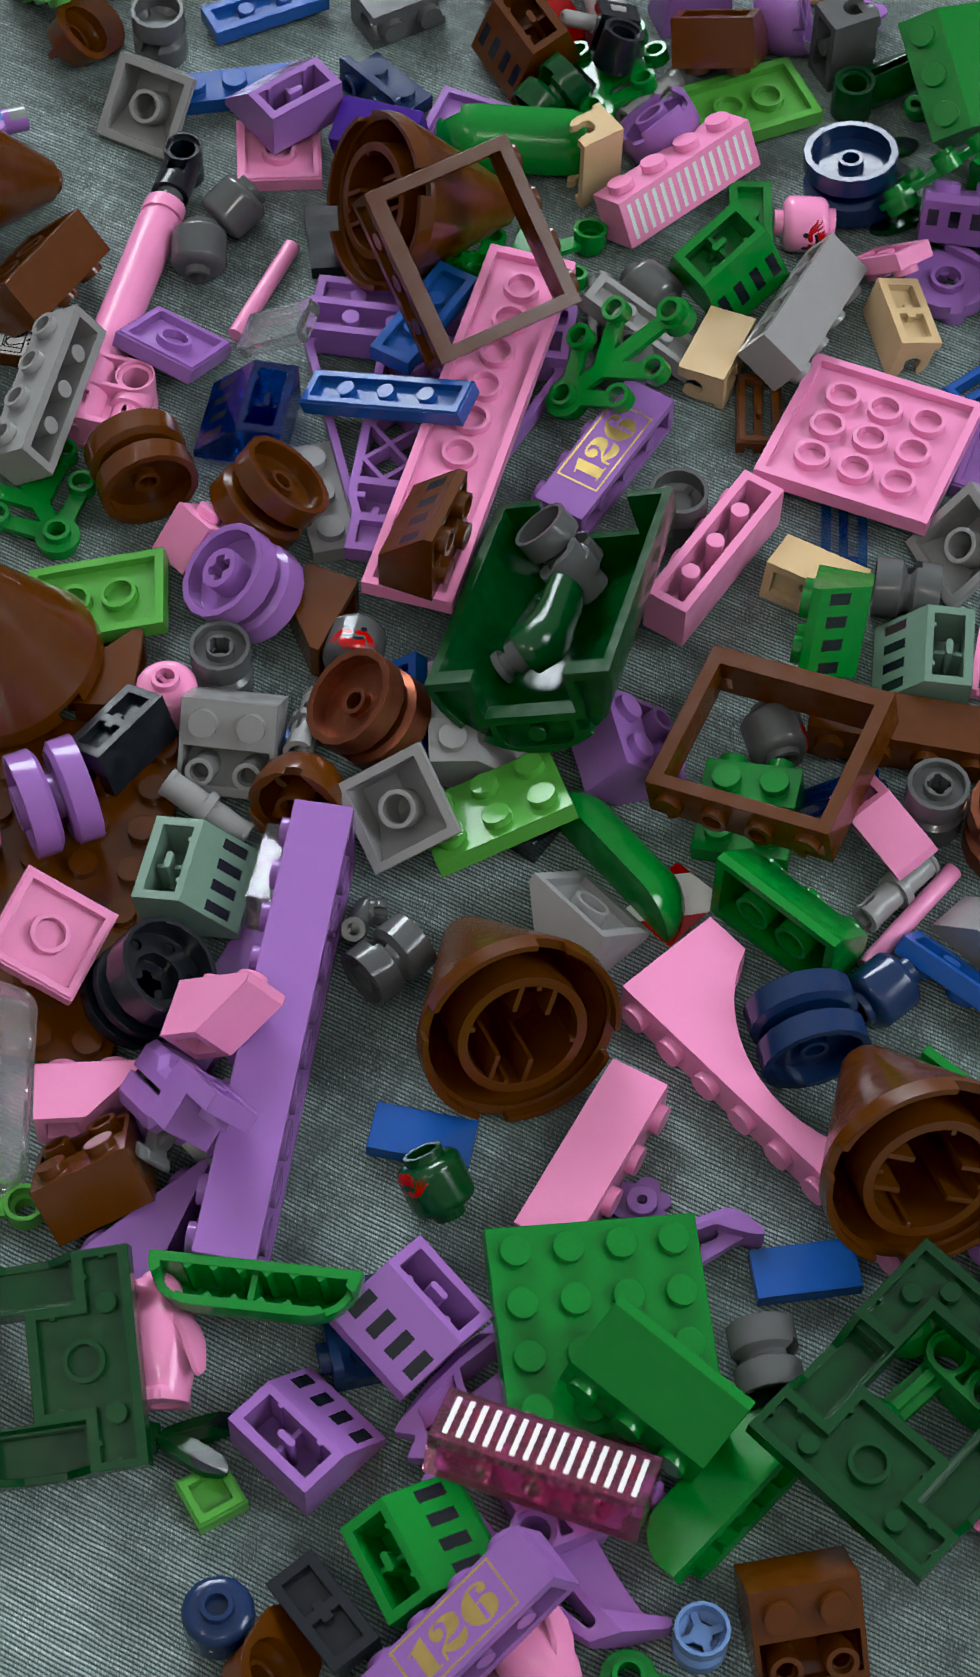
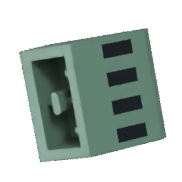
(926, 653)
(195, 877)

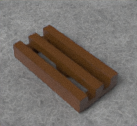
(757, 440)

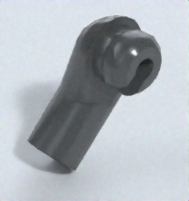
(364, 913)

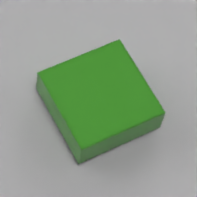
(210, 1500)

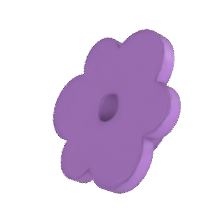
(647, 1191)

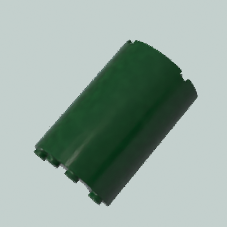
(576, 694)

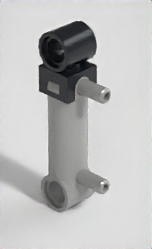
(611, 32)

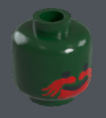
(435, 1182)

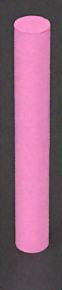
(265, 287)
(914, 912)

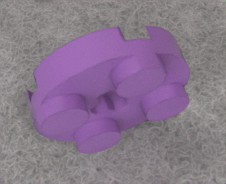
(954, 301)

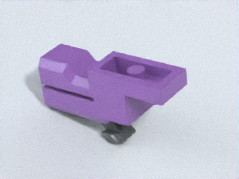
(179, 1103)

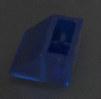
(247, 404)

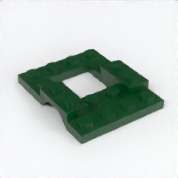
(81, 1369)
(861, 1452)

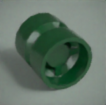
(555, 87)

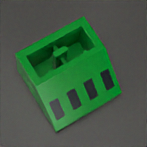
(730, 263)
(836, 618)
(415, 1544)

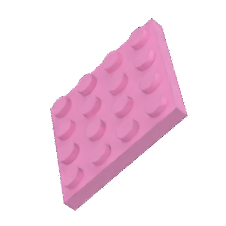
(869, 443)

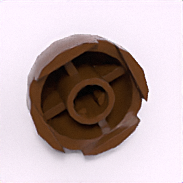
(288, 778)

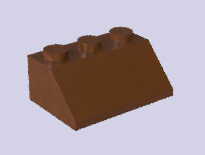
(47, 269)

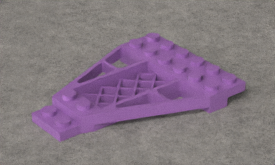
(347, 327)

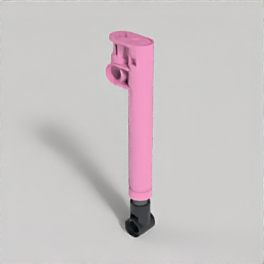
(117, 380)

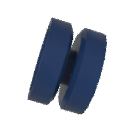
(851, 169)
(805, 1027)

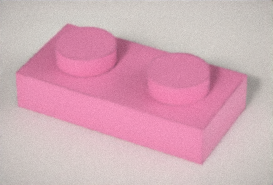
(896, 258)

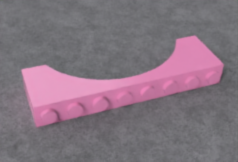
(690, 1016)

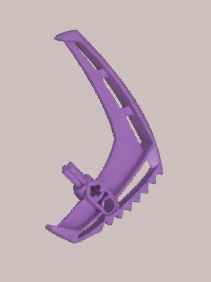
(601, 1596)

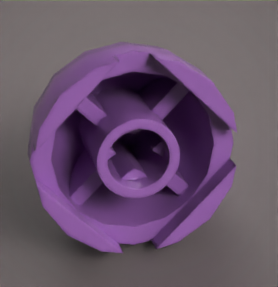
(787, 25)
(657, 123)

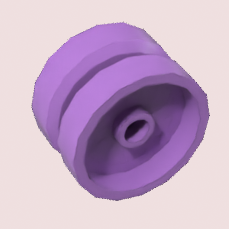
(243, 581)
(47, 798)

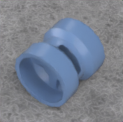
(700, 1624)

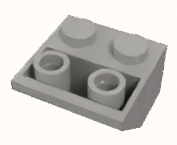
(229, 737)

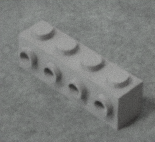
(803, 313)
(47, 393)

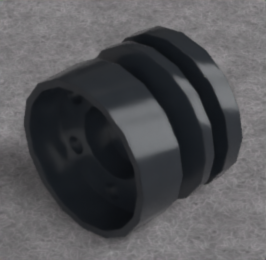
(137, 978)

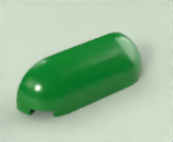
(537, 132)
(626, 864)
(256, 1288)
(708, 1518)

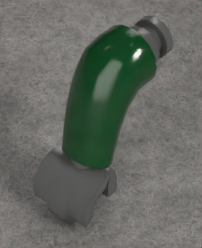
(553, 624)

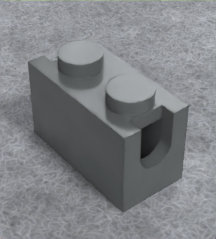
(393, 20)
(841, 37)

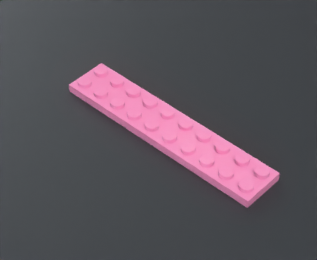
(506, 379)

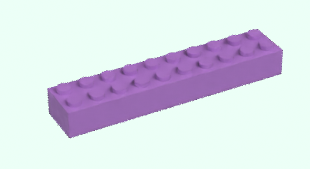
(273, 1067)

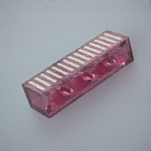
(542, 1464)

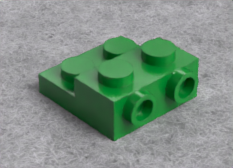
(774, 784)

